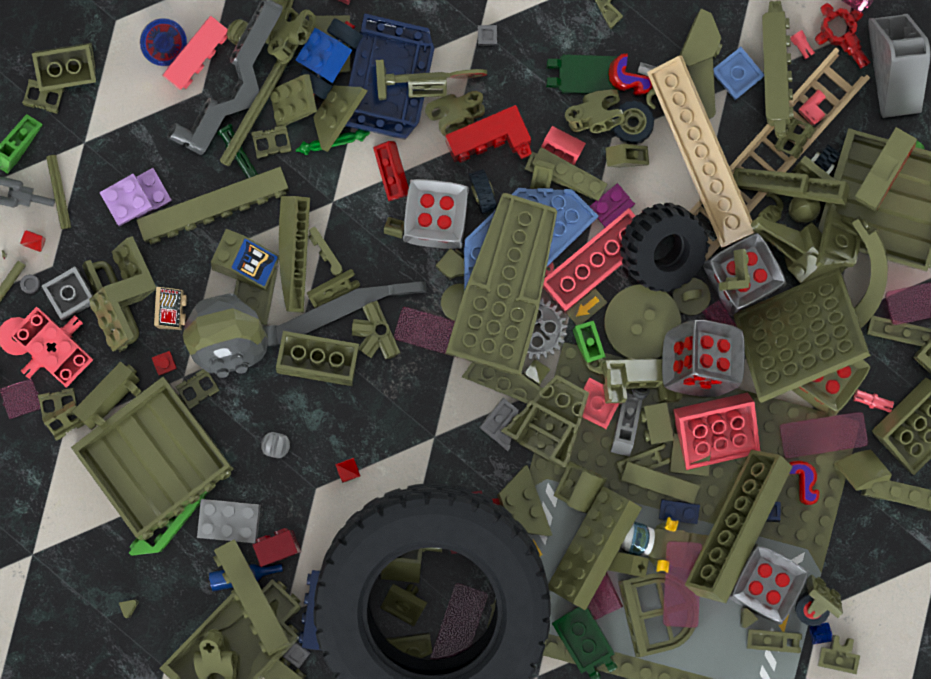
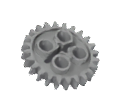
(548, 315)

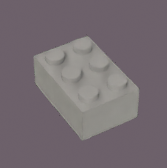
(228, 521)

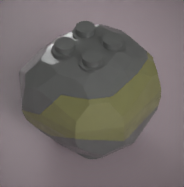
(224, 335)

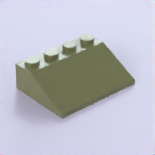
(908, 429)

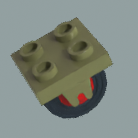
(817, 603)

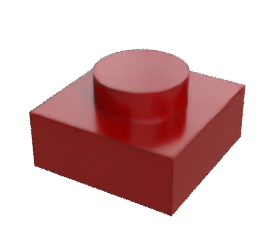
(164, 363)

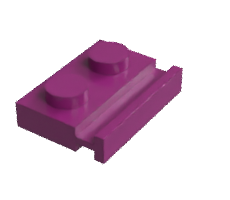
(612, 205)

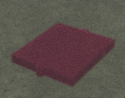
(20, 398)

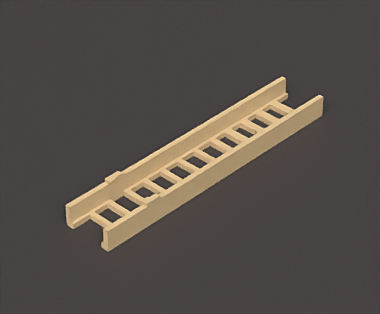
(799, 96)

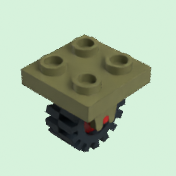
(820, 165)

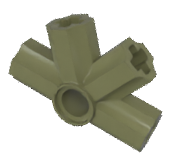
(368, 328)

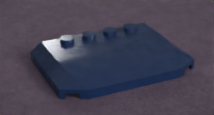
(404, 51)

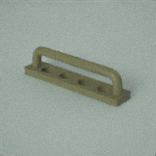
(95, 283)

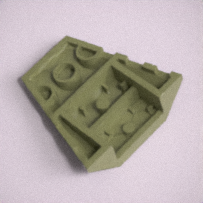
(550, 421)

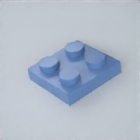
(738, 73)

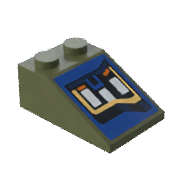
(244, 260)

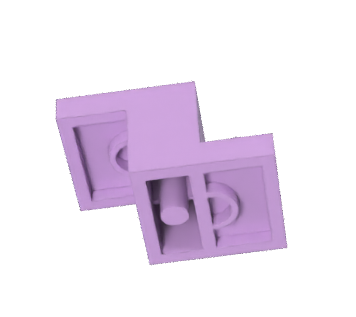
(135, 196)

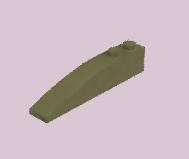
(293, 250)

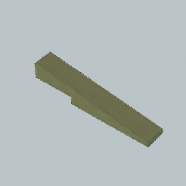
(793, 185)

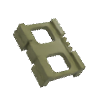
(41, 102)
(270, 136)
(799, 140)
(194, 383)
(57, 398)
(67, 424)

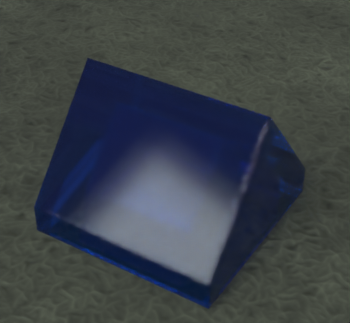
(821, 633)

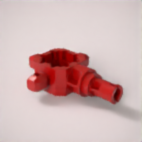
(849, 41)

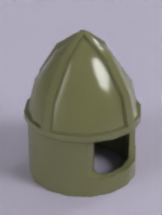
(803, 210)

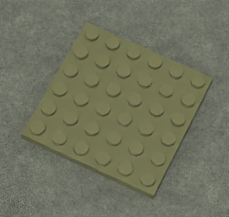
(801, 335)

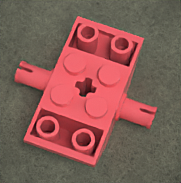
(37, 332)

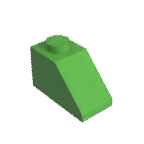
(588, 341)

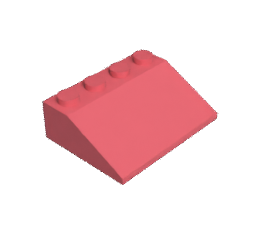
(717, 426)

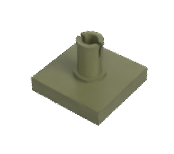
(404, 604)

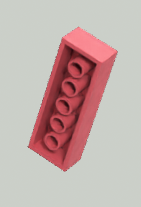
(588, 265)

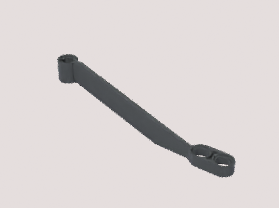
(339, 308)

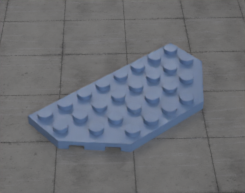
(571, 221)

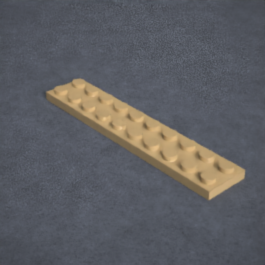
(701, 151)

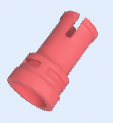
(800, 41)

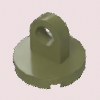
(692, 297)

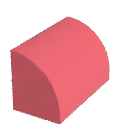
(563, 145)

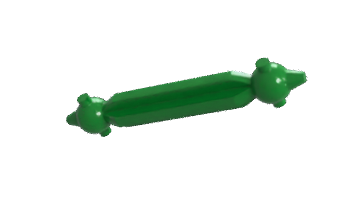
(341, 140)

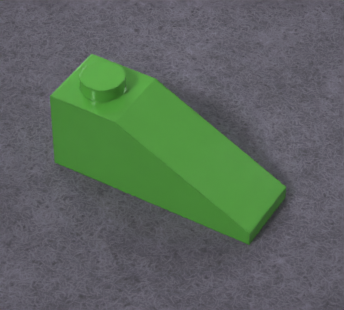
(17, 142)

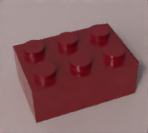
(276, 548)

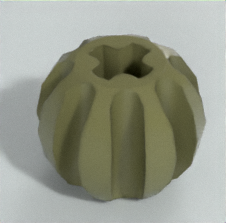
(236, 30)

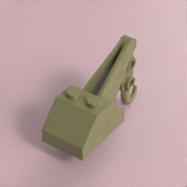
(698, 55)
(798, 247)

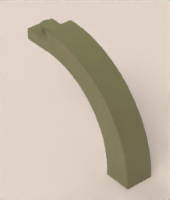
(879, 271)

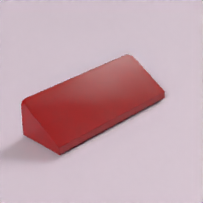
(391, 170)

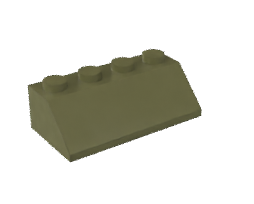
(317, 358)

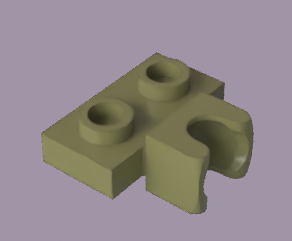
(839, 656)

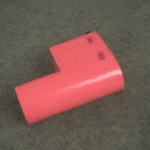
(810, 108)

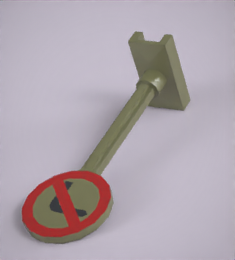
(390, 79)

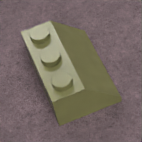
(64, 66)

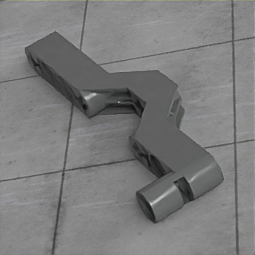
(246, 88)

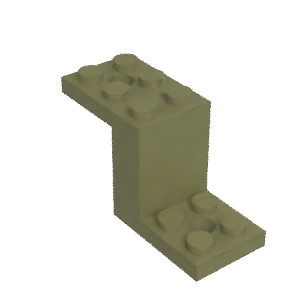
(132, 289)

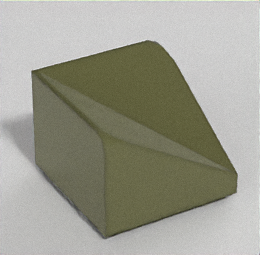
(537, 372)

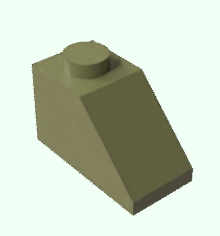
(627, 155)

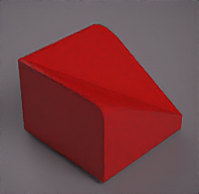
(33, 241)
(348, 470)

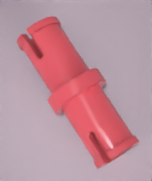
(873, 401)

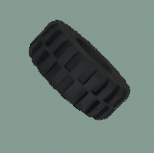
(683, 259)

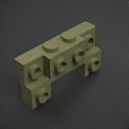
(634, 374)

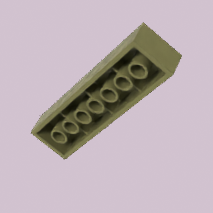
(738, 526)

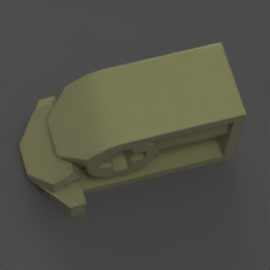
(629, 564)

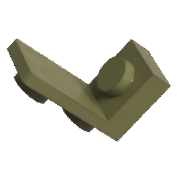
(742, 277)

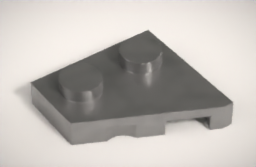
(497, 420)

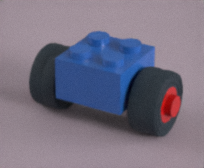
(327, 55)

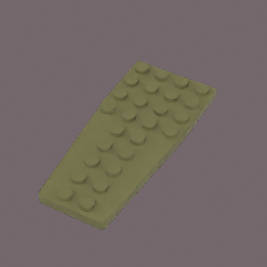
(505, 287)

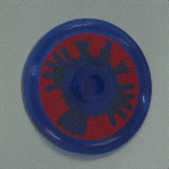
(162, 41)

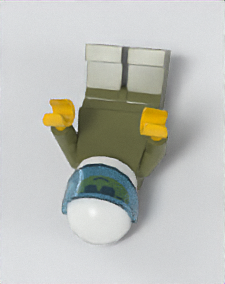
(653, 542)

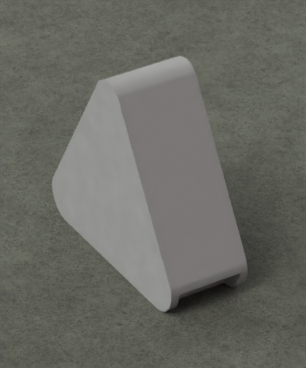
(899, 64)

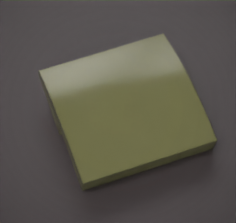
(863, 469)

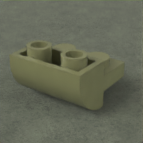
(579, 487)

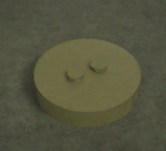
(639, 321)

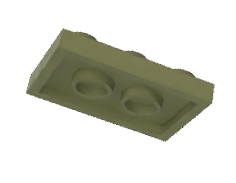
(293, 100)

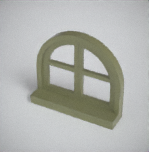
(635, 617)

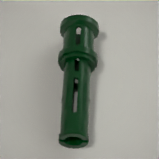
(242, 159)

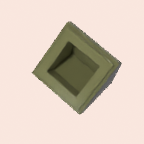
(394, 227)
(128, 607)
(747, 618)

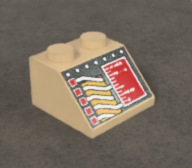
(170, 308)

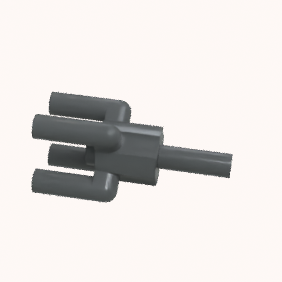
(21, 195)

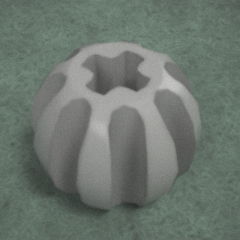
(275, 445)

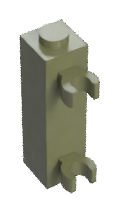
(107, 396)

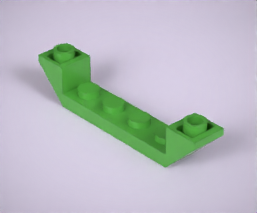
(144, 547)

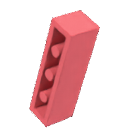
(195, 52)

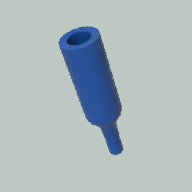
(218, 582)

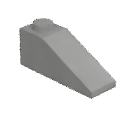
(626, 426)

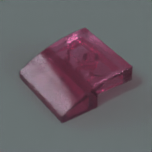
(605, 599)

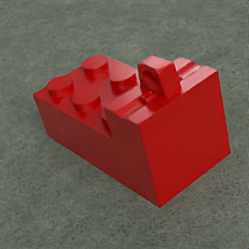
(488, 133)

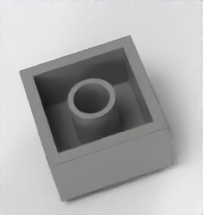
(68, 293)

